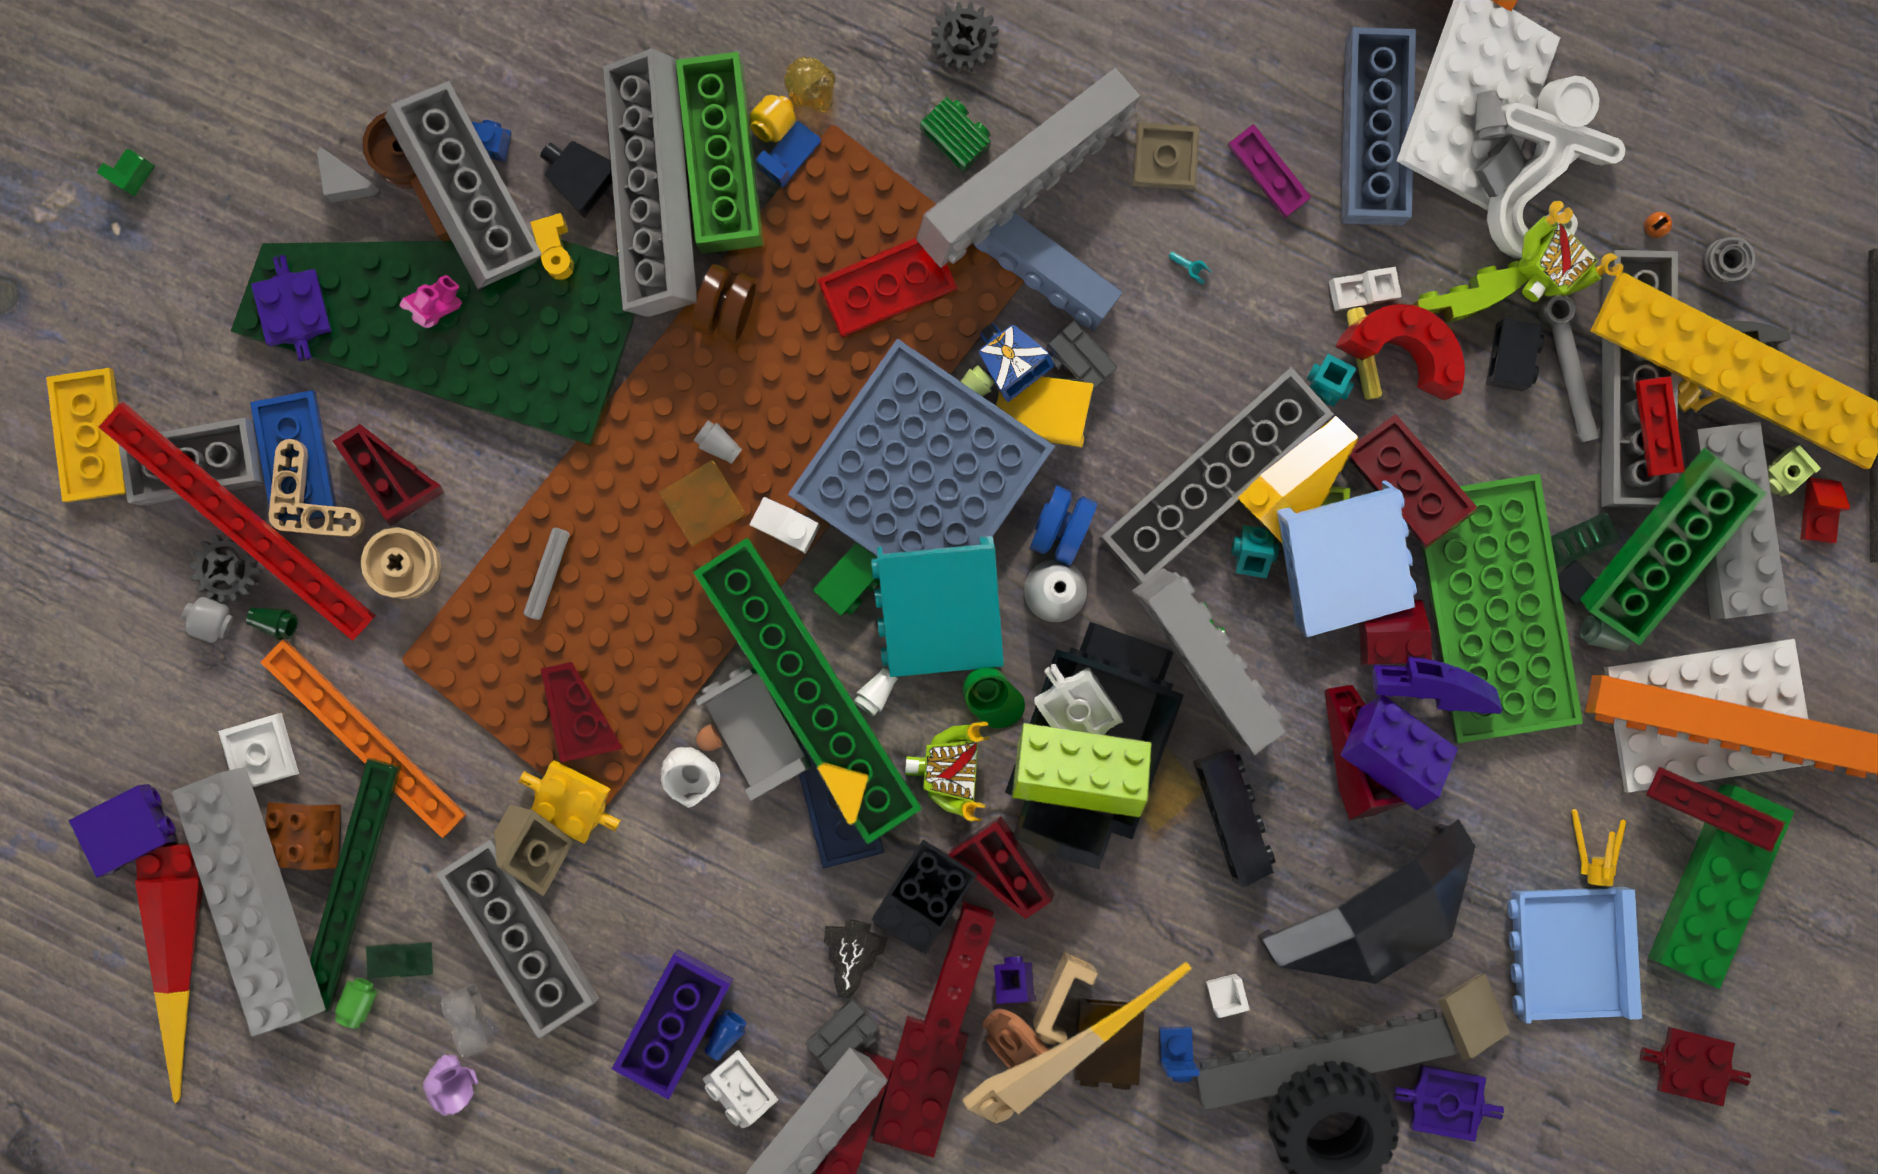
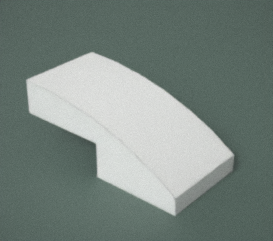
(1365, 289)

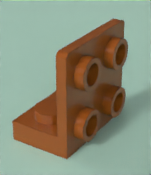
(304, 834)

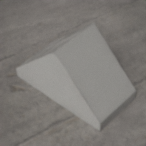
(340, 180)

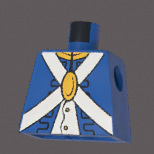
(1013, 359)

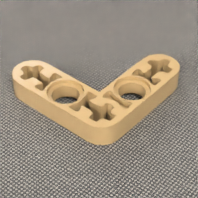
(295, 501)

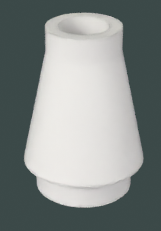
(874, 694)

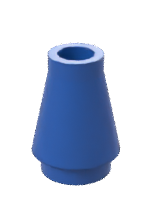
(725, 1034)

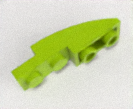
(1485, 291)

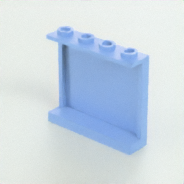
(1347, 561)
(1575, 953)

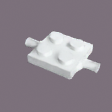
(1077, 703)

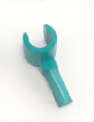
(1192, 267)

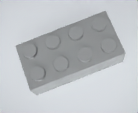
(222, 449)

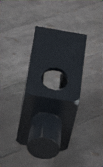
(578, 174)

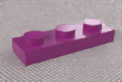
(1269, 171)

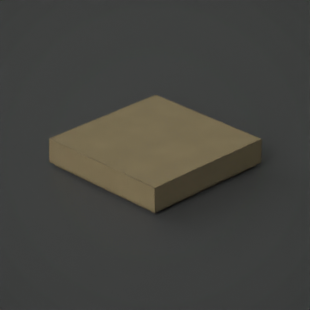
(1165, 156)
(1473, 1016)

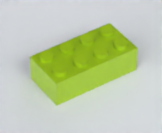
(1082, 770)

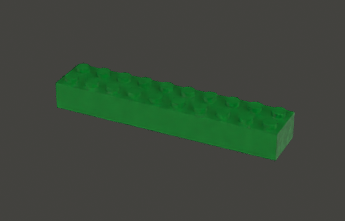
(805, 683)

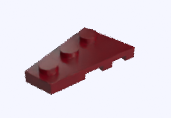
(575, 716)

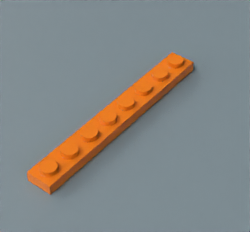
(362, 736)

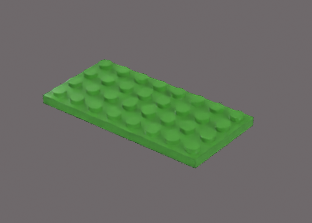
(1504, 611)

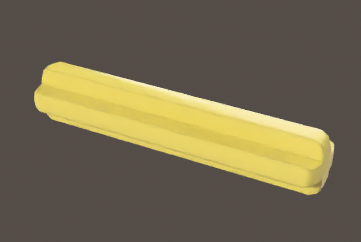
(1367, 368)

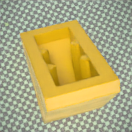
(846, 787)

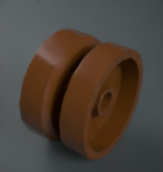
(386, 154)
(724, 304)

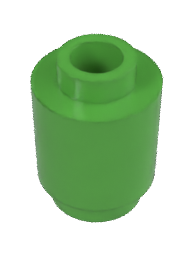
(355, 1003)

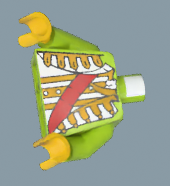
(1557, 260)
(951, 769)

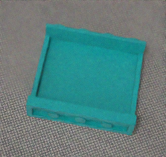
(939, 609)

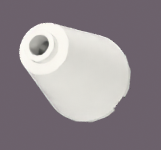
(1044, 600)

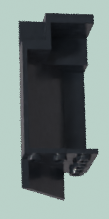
(1134, 681)

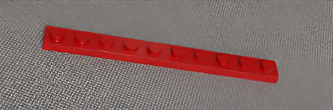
(236, 520)

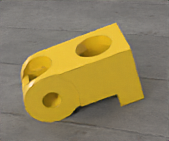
(549, 241)

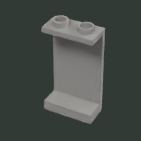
(755, 731)

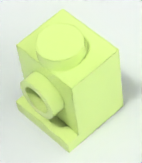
(1795, 460)

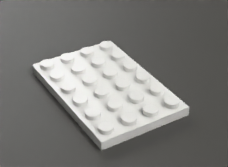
(1477, 53)
(1750, 675)

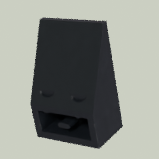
(923, 896)

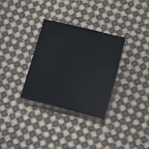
(1574, 581)

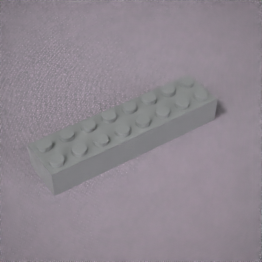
(1027, 168)
(649, 184)
(1623, 453)
(1215, 476)
(248, 901)

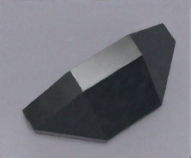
(1385, 922)

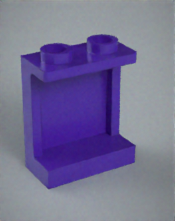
(123, 829)

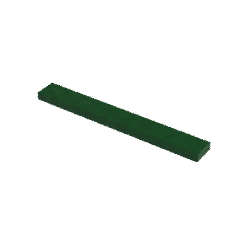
(352, 876)

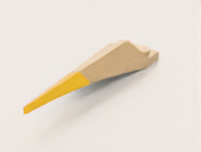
(1023, 1084)

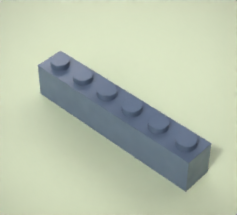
(1051, 271)

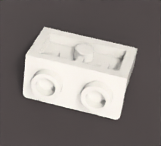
(739, 1090)

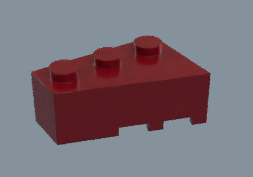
(387, 477)
(1004, 868)

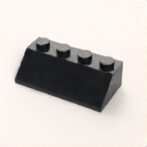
(1234, 817)

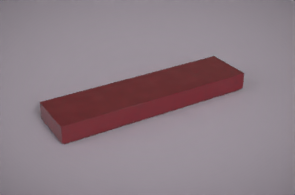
(1715, 809)

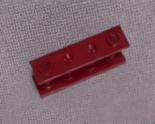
(959, 972)

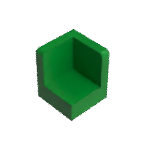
(128, 172)

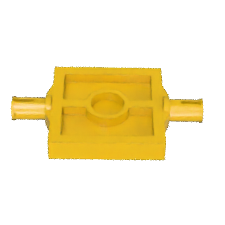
(570, 801)

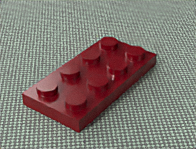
(1430, 495)
(919, 1090)

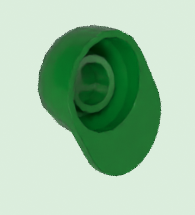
(993, 697)

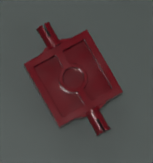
(1695, 1066)

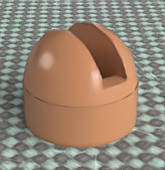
(708, 738)

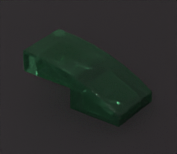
(399, 959)

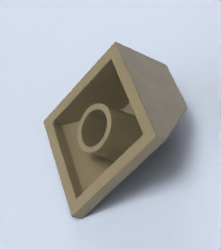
(530, 848)

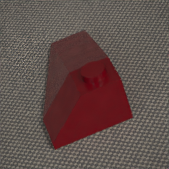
(1358, 791)
(848, 1151)

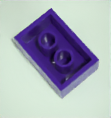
(1399, 752)

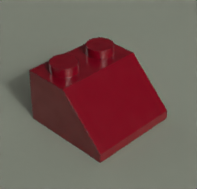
(1396, 637)

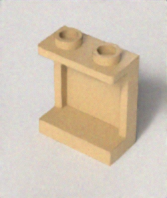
(1066, 971)

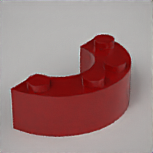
(1418, 332)

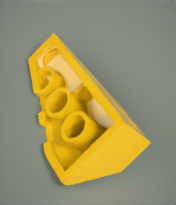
(1301, 477)

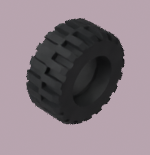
(1327, 1091)

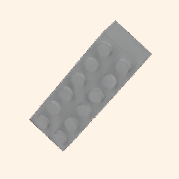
(462, 184)
(1747, 570)
(1209, 660)
(518, 940)

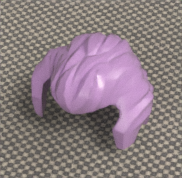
(449, 1085)

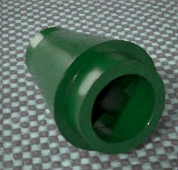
(274, 622)

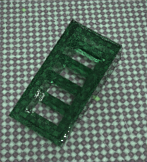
(1606, 528)

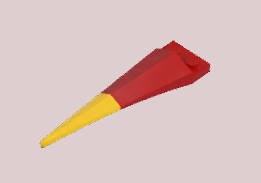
(169, 910)

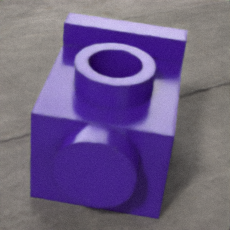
(1005, 987)

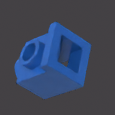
(494, 138)

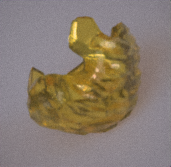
(810, 84)

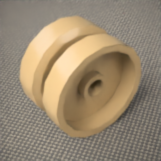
(382, 558)

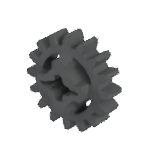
(974, 28)
(215, 576)

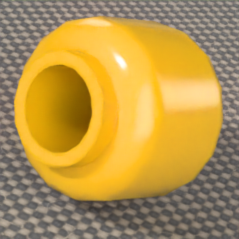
(772, 118)

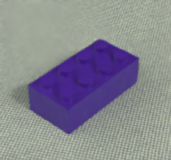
(672, 1024)

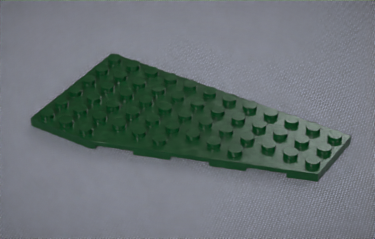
(513, 349)

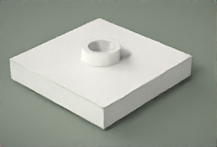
(261, 748)

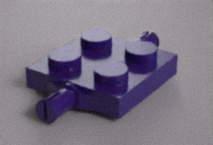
(291, 307)
(1448, 1103)

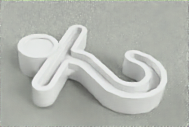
(1560, 139)

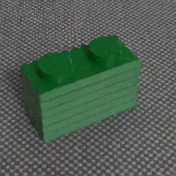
(956, 134)

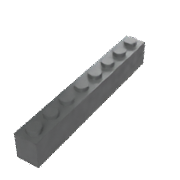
(1369, 1046)

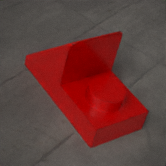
(1822, 510)

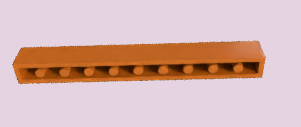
(1733, 725)

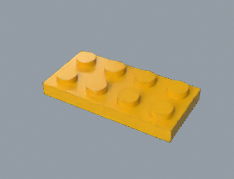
(85, 454)

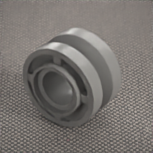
(1743, 259)

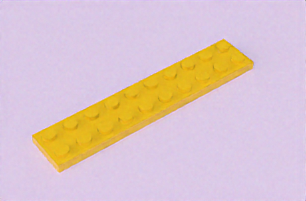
(1740, 369)

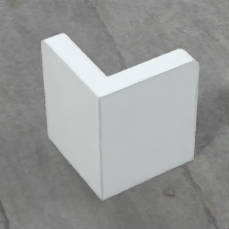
(1227, 995)

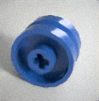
(1062, 525)

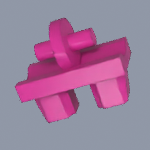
(432, 301)

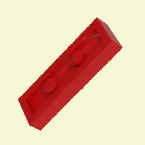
(1659, 426)

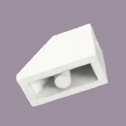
(785, 524)

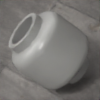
(207, 619)

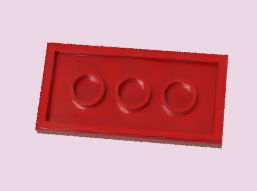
(884, 286)

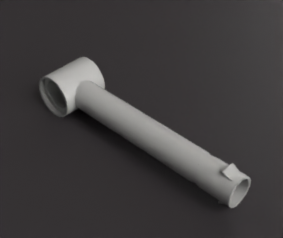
(1570, 365)

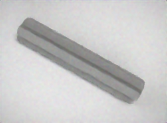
(546, 573)

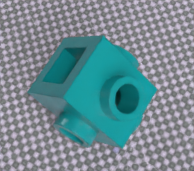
(1331, 380)
(1254, 551)

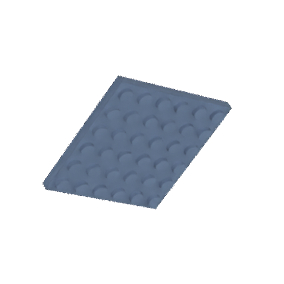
(919, 461)

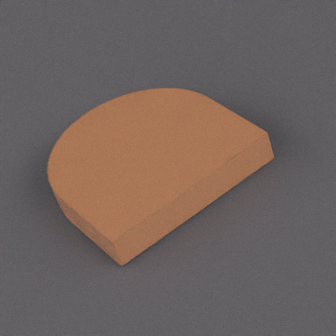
(1012, 1038)

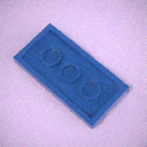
(298, 419)

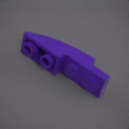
(1447, 684)

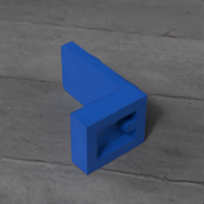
(788, 154)
(1177, 1053)

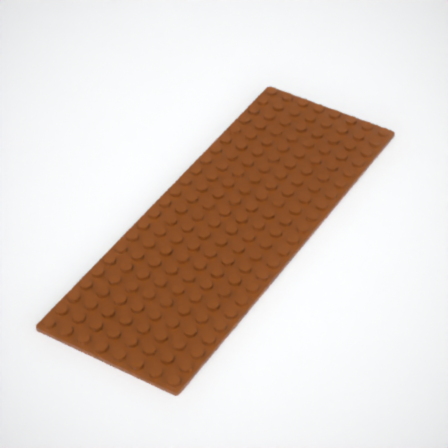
(626, 580)

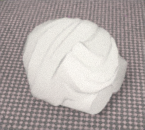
(689, 772)

